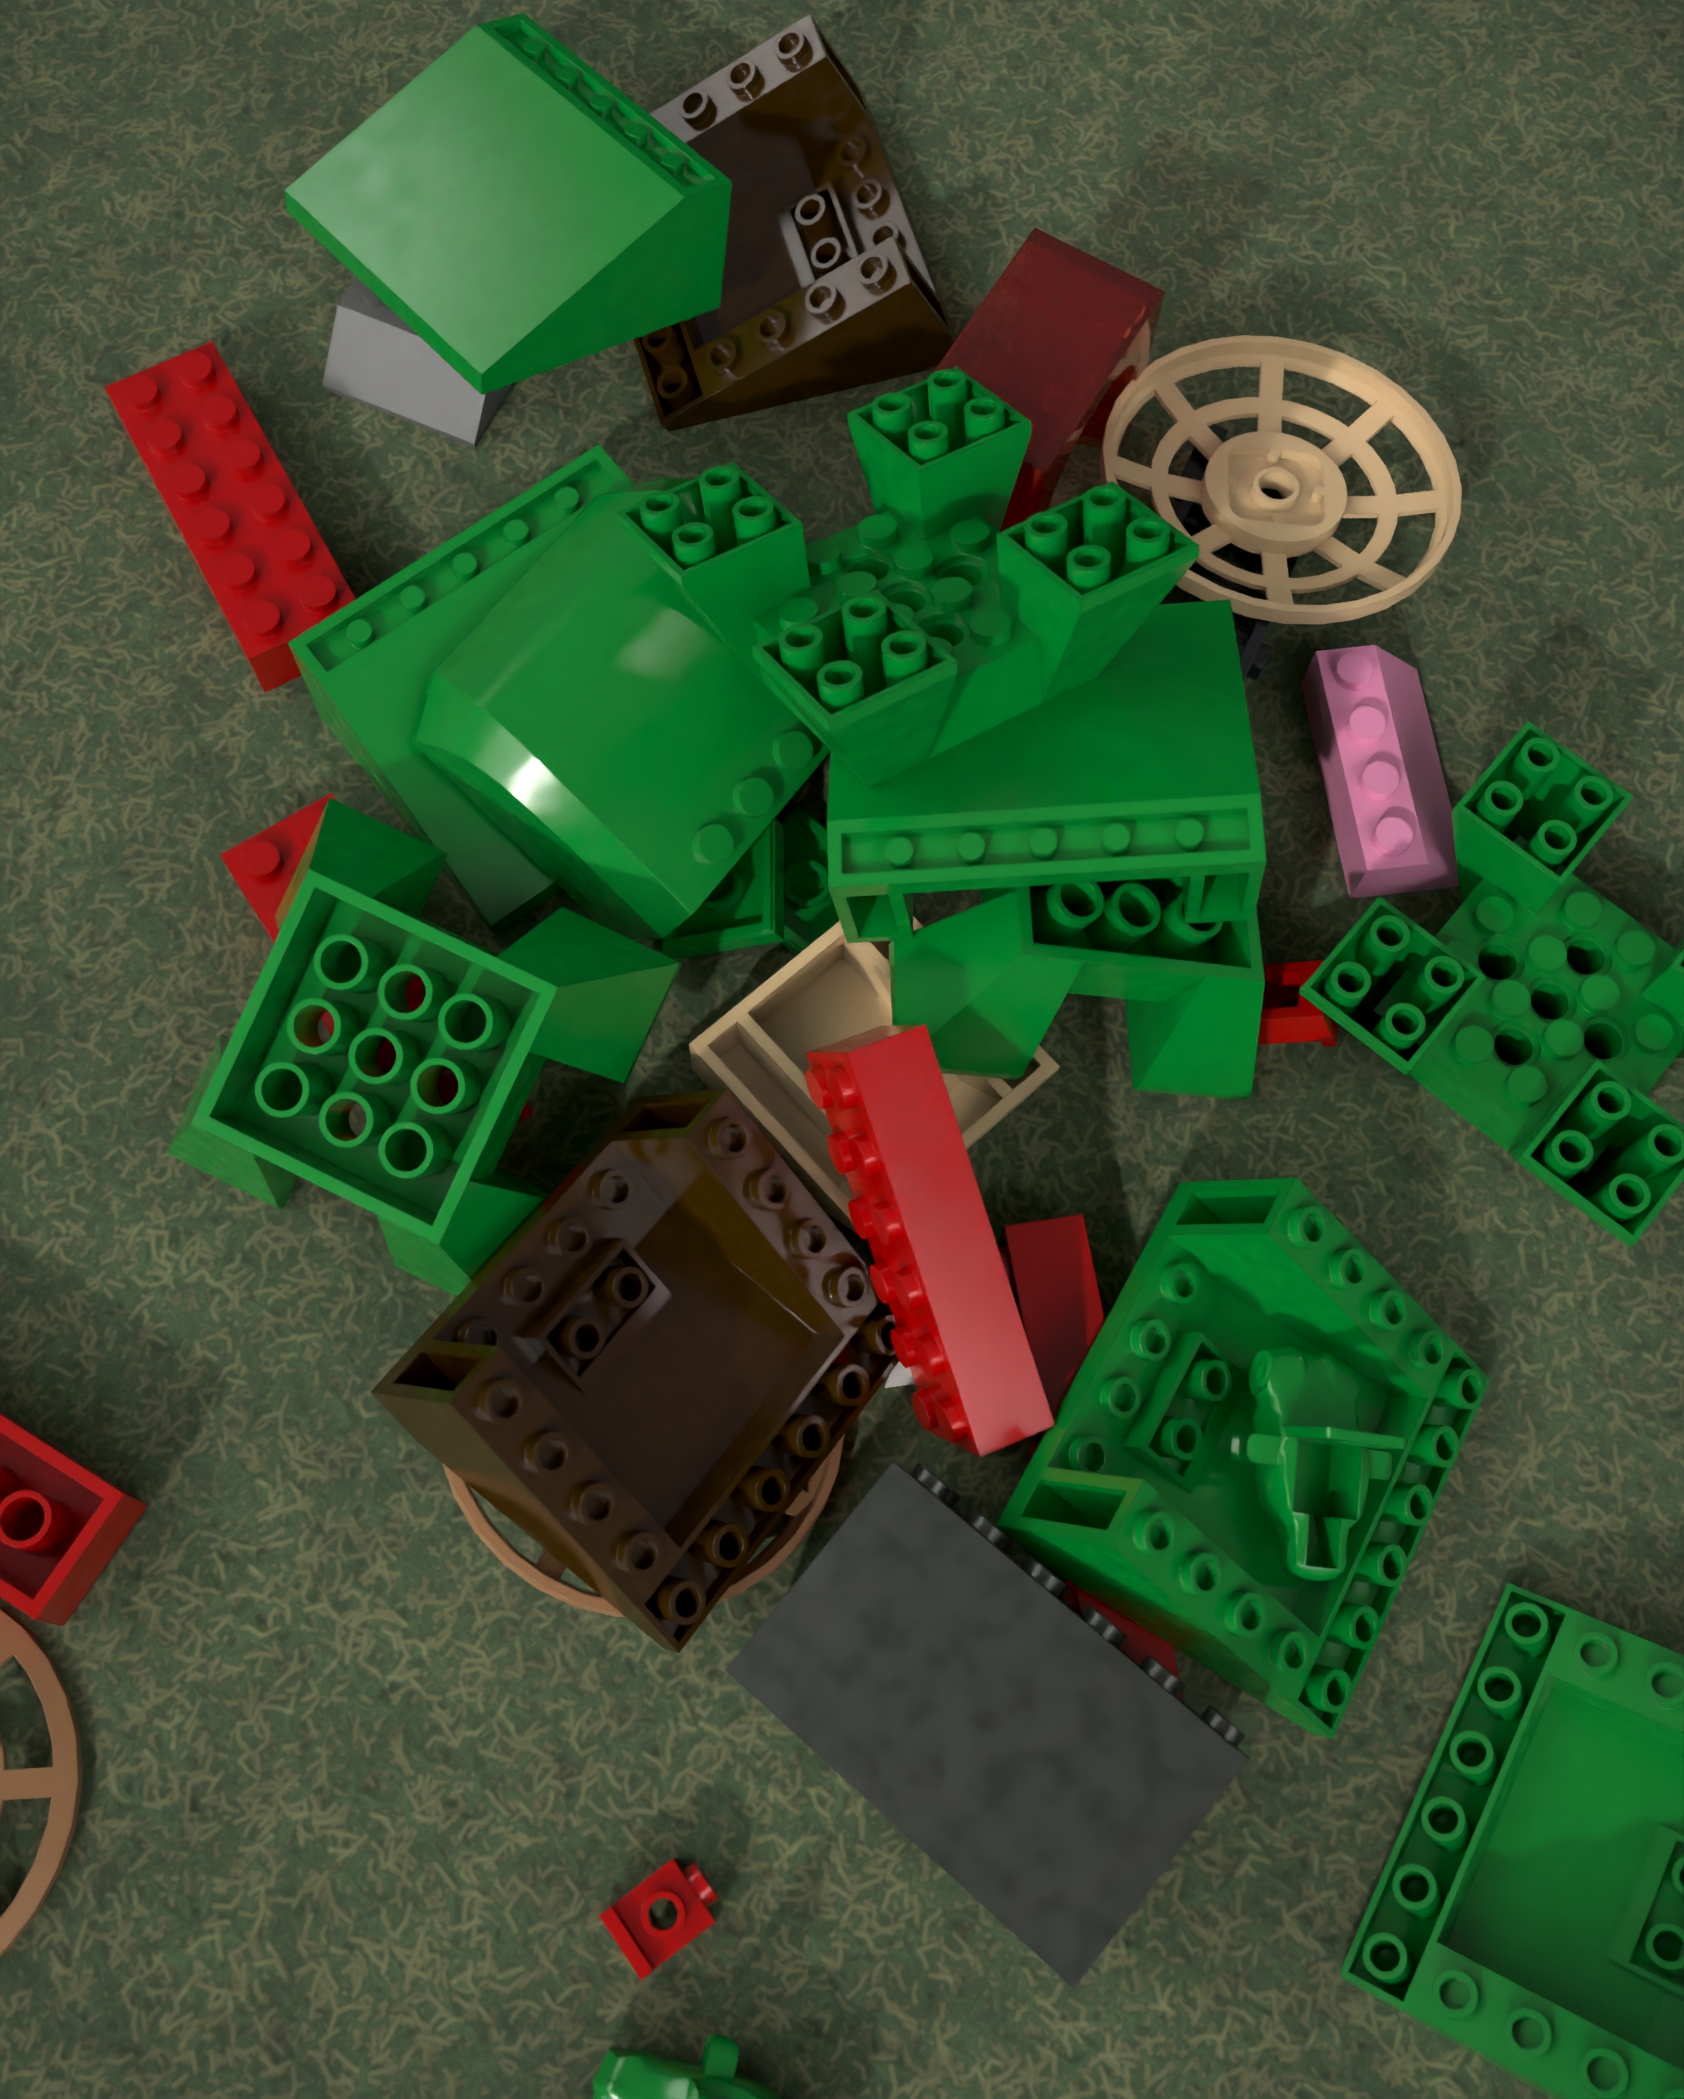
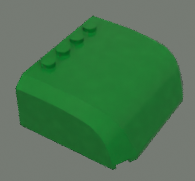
(614, 729)

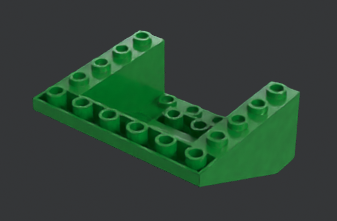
(520, 209)
(376, 659)
(1098, 785)
(1139, 1472)
(1546, 1863)

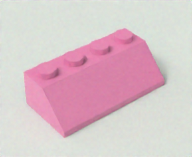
(1380, 772)

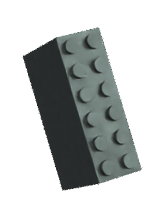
(990, 1717)

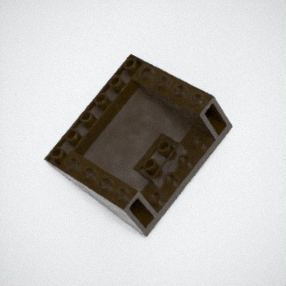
(819, 244)
(654, 1360)

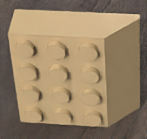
(808, 1004)

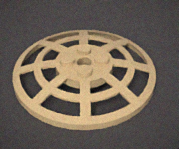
(1301, 473)

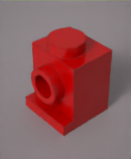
(1286, 1013)
(631, 1923)

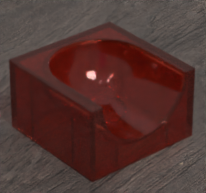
(1060, 349)

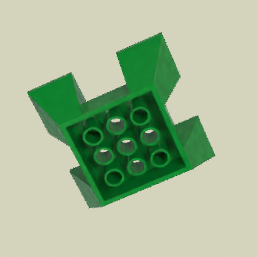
(925, 612)
(1525, 920)
(350, 946)
(1003, 968)

